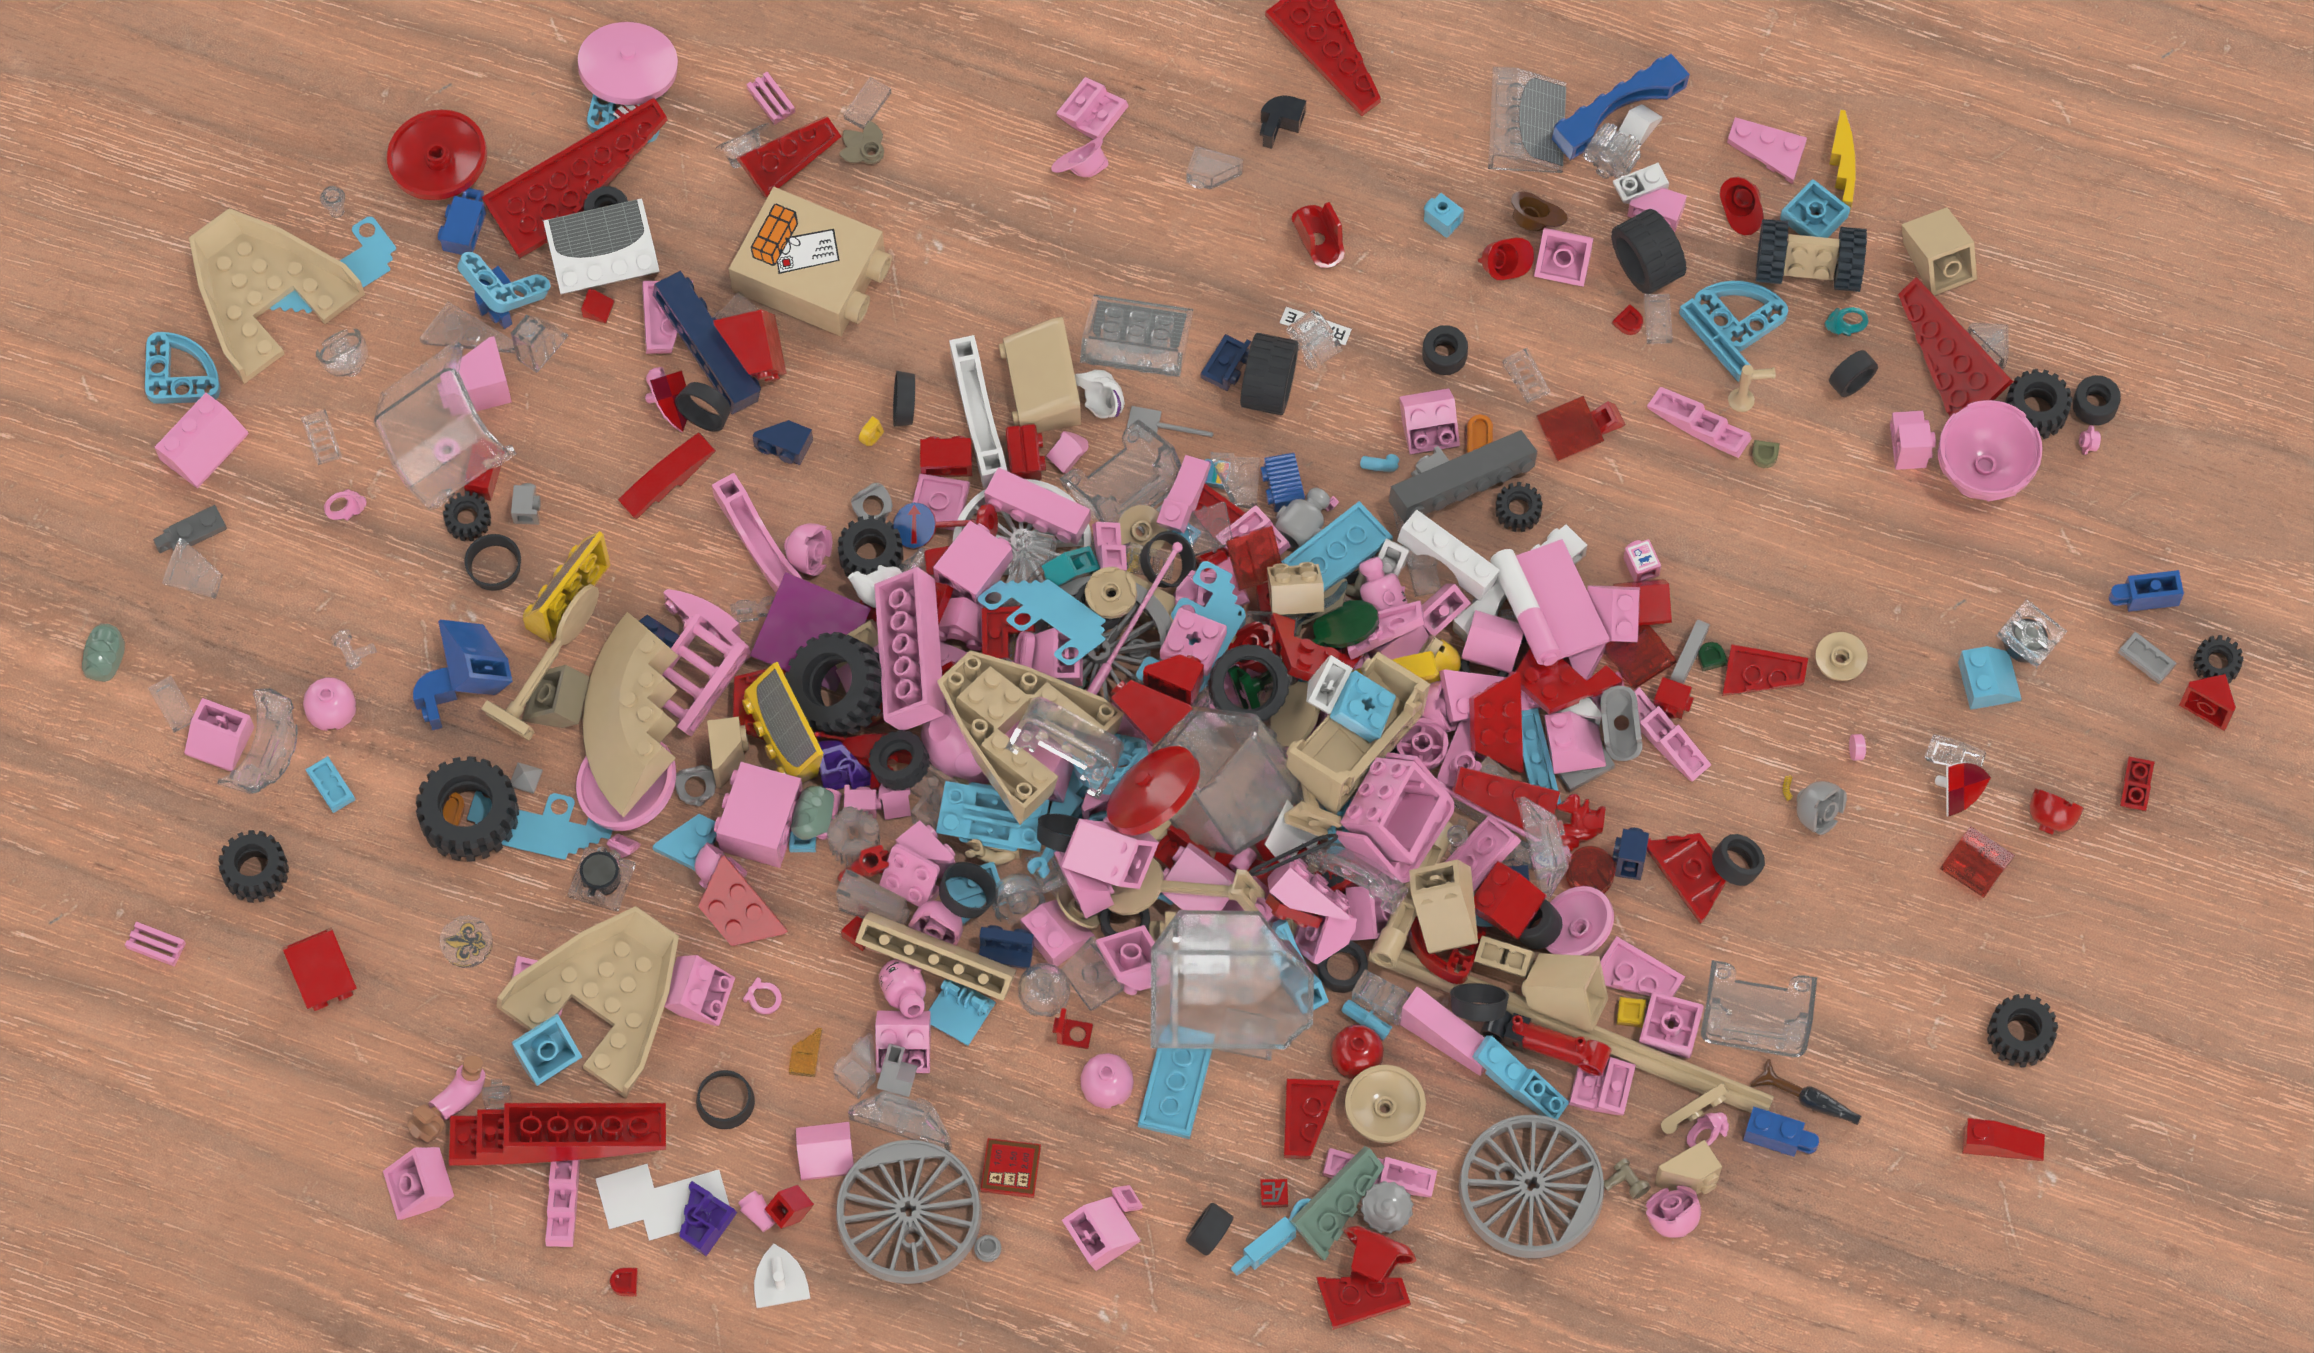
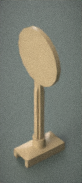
(569, 628)
(1292, 724)
(1132, 901)

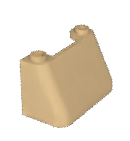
(1042, 376)

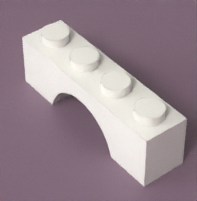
(1427, 538)

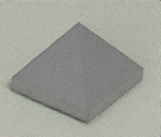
(526, 778)

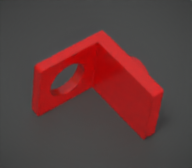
(1063, 1027)

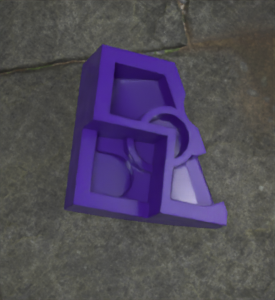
(841, 767)
(704, 1219)

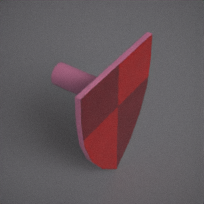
(664, 392)

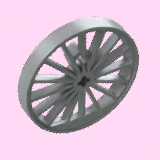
(899, 1152)
(1587, 1210)

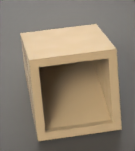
(1567, 988)

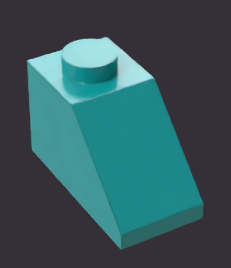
(1071, 566)

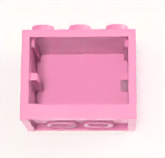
(1395, 808)
(758, 814)

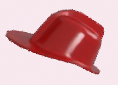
(1742, 205)
(1507, 258)

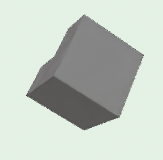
(895, 1074)

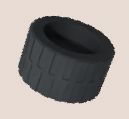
(1648, 251)
(1269, 373)
(1249, 652)

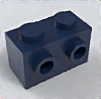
(1630, 853)

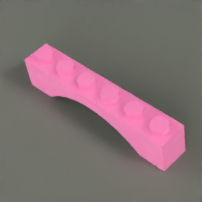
(751, 530)

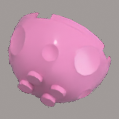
(1989, 450)
(949, 749)

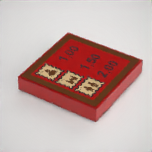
(1010, 1168)

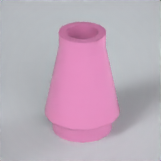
(754, 1208)

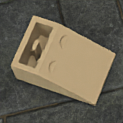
(1445, 905)

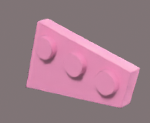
(659, 331)

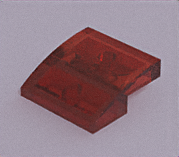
(1570, 428)
(1251, 556)
(1640, 659)
(1977, 862)

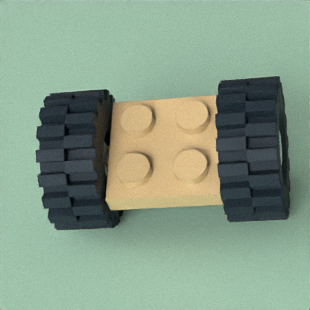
(1811, 256)

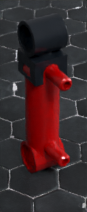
(1522, 1034)

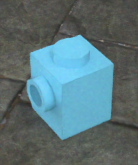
(1443, 215)

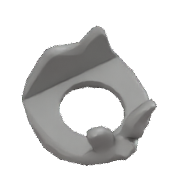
(873, 489)
(701, 771)

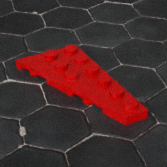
(1326, 42)
(1954, 358)

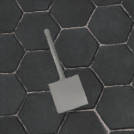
(1152, 420)

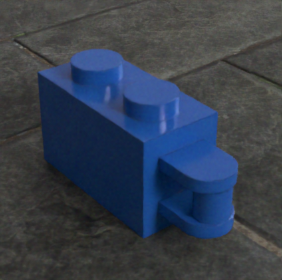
(463, 222)
(2148, 591)
(1779, 1133)

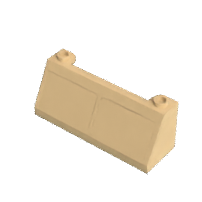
(1336, 759)

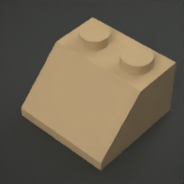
(727, 747)
(1692, 1168)

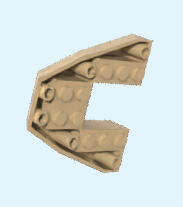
(989, 699)

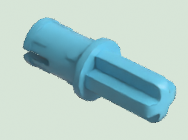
(1366, 1018)

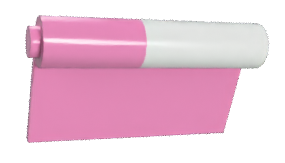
(1550, 601)

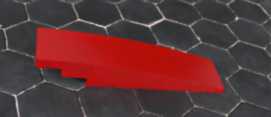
(556, 1132)

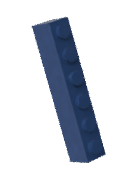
(696, 328)

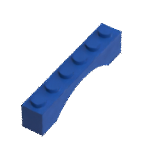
(1658, 81)

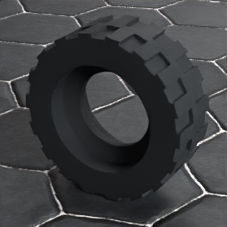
(909, 775)

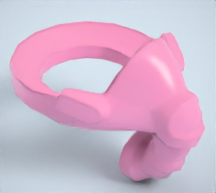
(354, 505)
(1715, 1121)

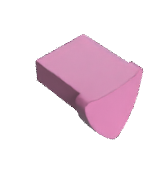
(1068, 451)
(895, 802)

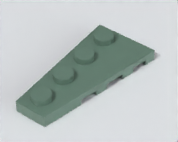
(1327, 1212)

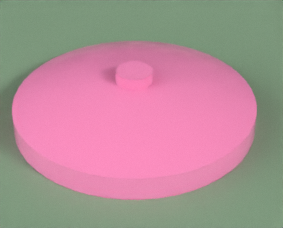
(627, 63)
(605, 815)

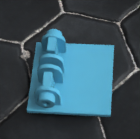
(960, 1011)

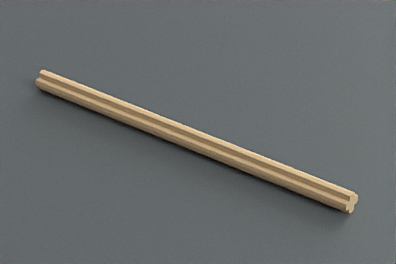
(1622, 1047)

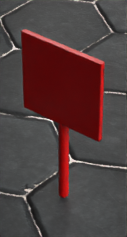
(822, 734)

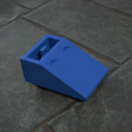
(474, 658)

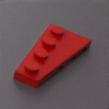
(1500, 793)

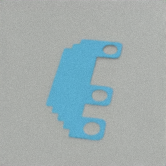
(366, 263)
(1056, 608)
(1219, 608)
(545, 833)

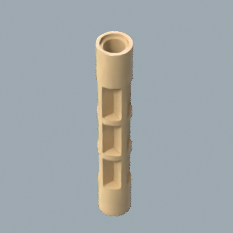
(1395, 932)

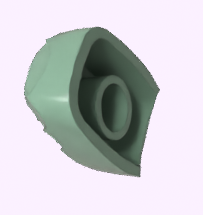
(103, 653)
(812, 812)

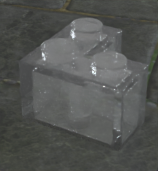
(930, 792)

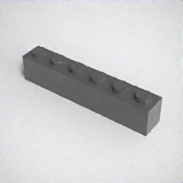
(1463, 476)

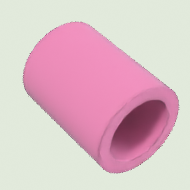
(1243, 860)

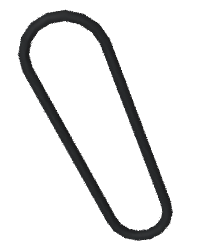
(1252, 872)

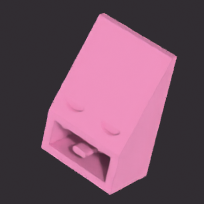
(1108, 855)
(1306, 891)

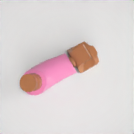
(456, 1096)

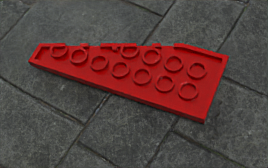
(566, 179)

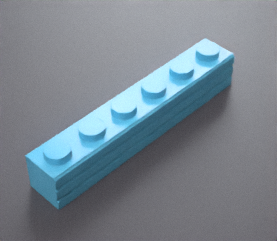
(1713, 338)

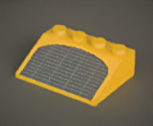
(584, 567)
(783, 725)

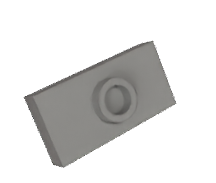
(2147, 657)
(1578, 778)

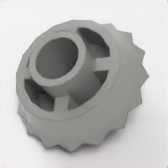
(1387, 1207)

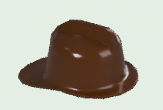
(1534, 213)

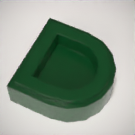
(1711, 656)

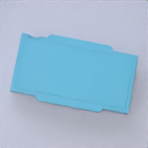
(981, 814)

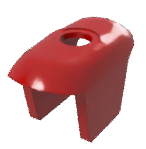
(1325, 221)
(1376, 1254)

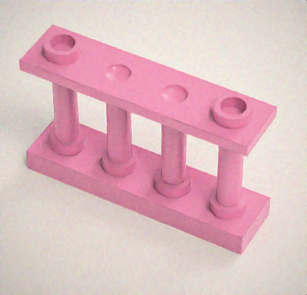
(719, 676)

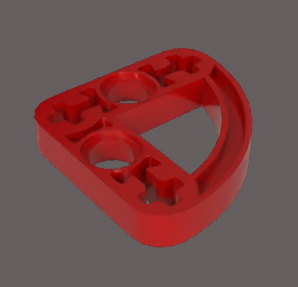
(1436, 965)

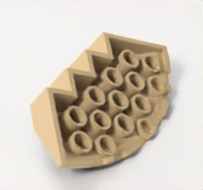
(625, 714)

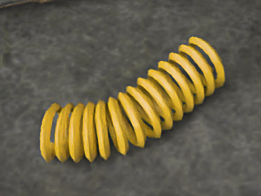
(1787, 787)

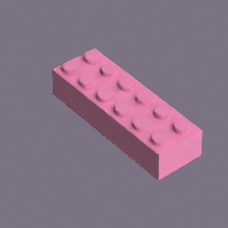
(909, 649)

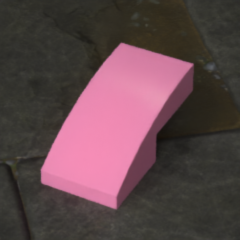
(1108, 545)

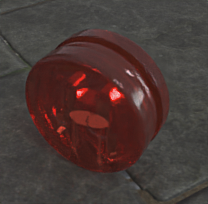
(1591, 868)

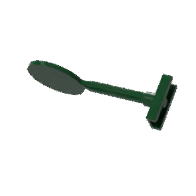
(1337, 629)

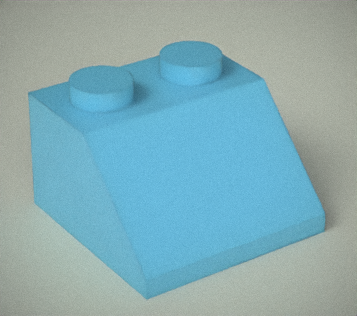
(1988, 677)
(546, 1050)

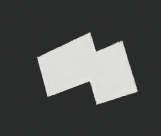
(1286, 837)
(632, 1197)

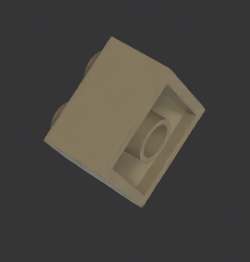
(557, 698)

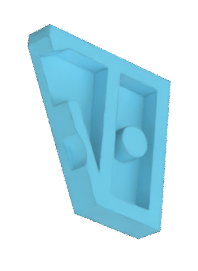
(687, 840)
(968, 892)

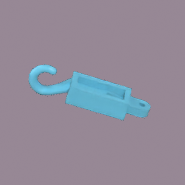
(1269, 1242)

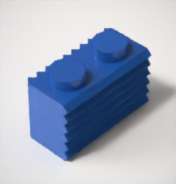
(1283, 480)

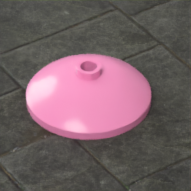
(1581, 910)

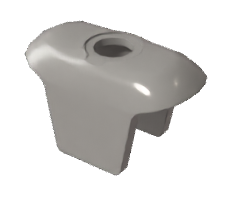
(1627, 743)

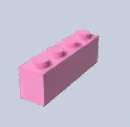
(1037, 506)

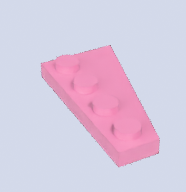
(1462, 685)

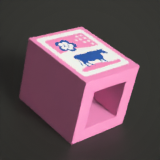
(1642, 560)

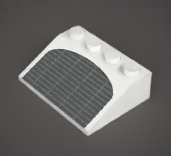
(601, 246)

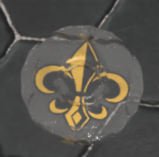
(466, 941)

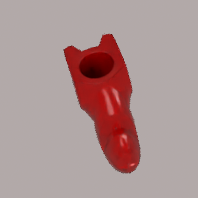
(1584, 822)
(869, 862)

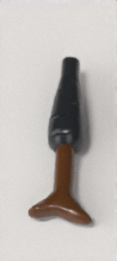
(1808, 1096)

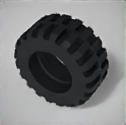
(863, 695)
(460, 778)

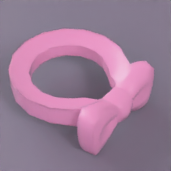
(758, 985)

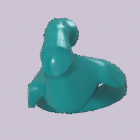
(1837, 325)

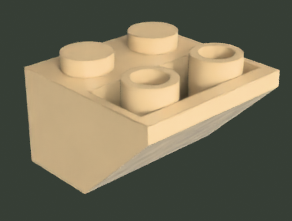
(1295, 588)

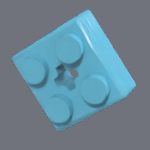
(1810, 200)
(1363, 707)

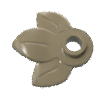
(860, 144)

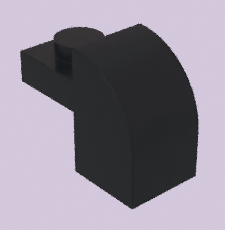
(1283, 113)

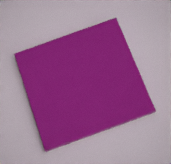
(805, 612)

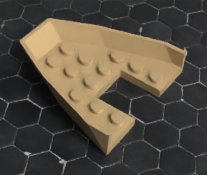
(250, 267)
(616, 972)

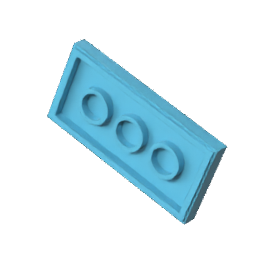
(1342, 545)
(1174, 1090)

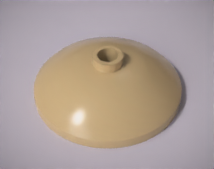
(1390, 1088)

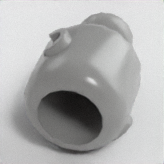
(1302, 517)

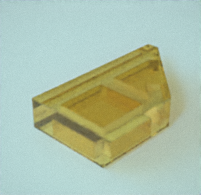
(805, 1055)

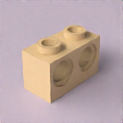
(1504, 957)

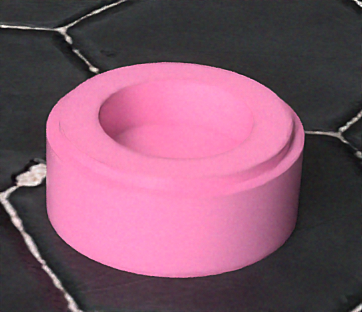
(1857, 747)

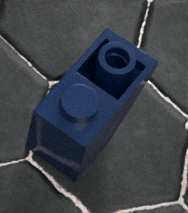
(785, 440)

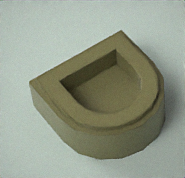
(1765, 453)

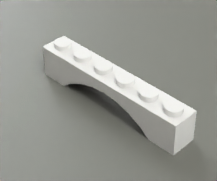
(977, 407)
(1496, 596)

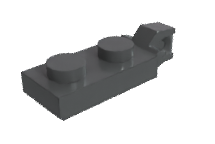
(192, 529)

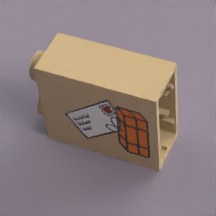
(809, 262)

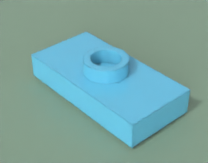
(330, 784)

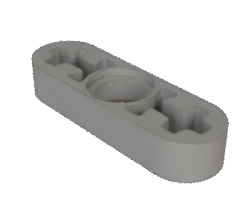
(1690, 651)

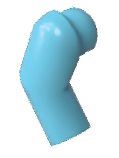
(1389, 464)

